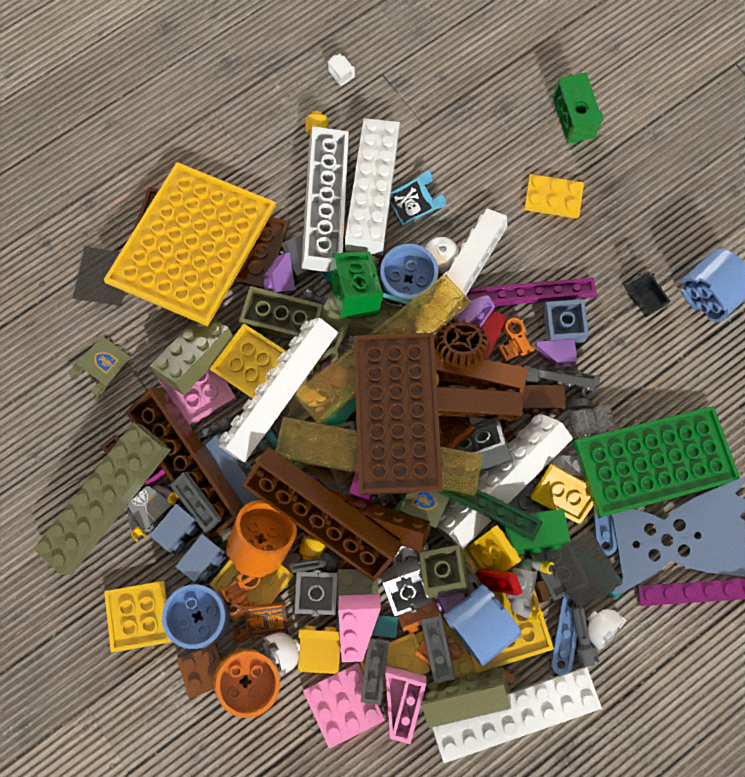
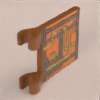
(260, 620)

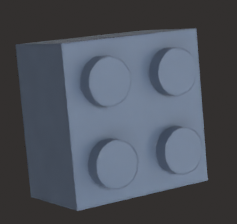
(566, 320)
(175, 530)
(201, 560)

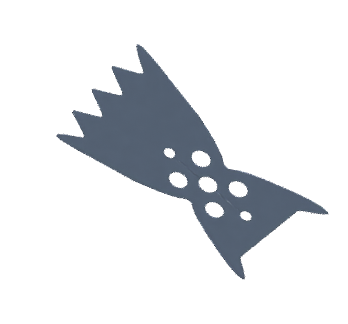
(717, 551)

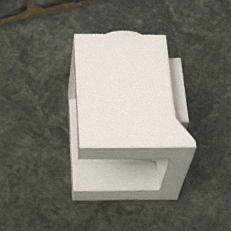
(341, 69)

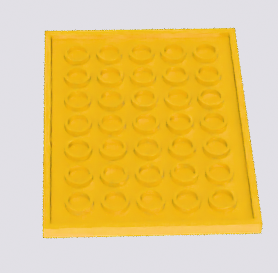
(190, 243)

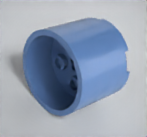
(407, 263)
(716, 285)
(180, 619)
(482, 625)

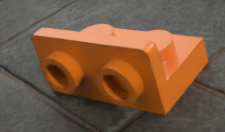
(411, 621)

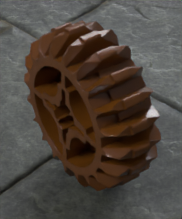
(460, 349)

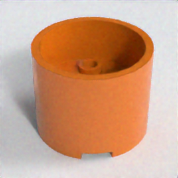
(260, 539)
(257, 694)

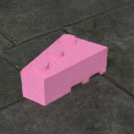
(356, 624)
(404, 699)

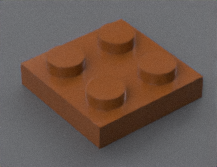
(198, 670)

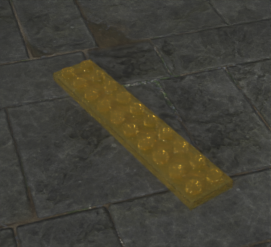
(423, 314)
(337, 449)

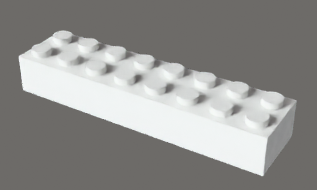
(372, 187)
(324, 198)
(277, 389)
(530, 454)
(531, 710)

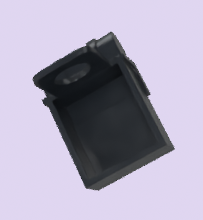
(646, 293)

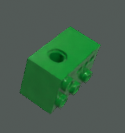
(577, 108)
(355, 284)
(551, 533)

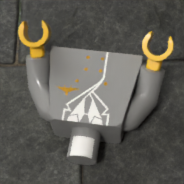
(149, 508)
(526, 575)

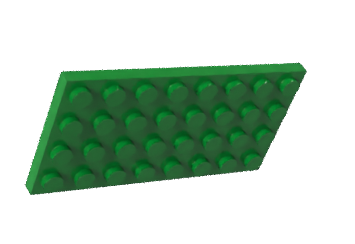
(655, 461)

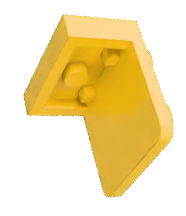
(319, 650)

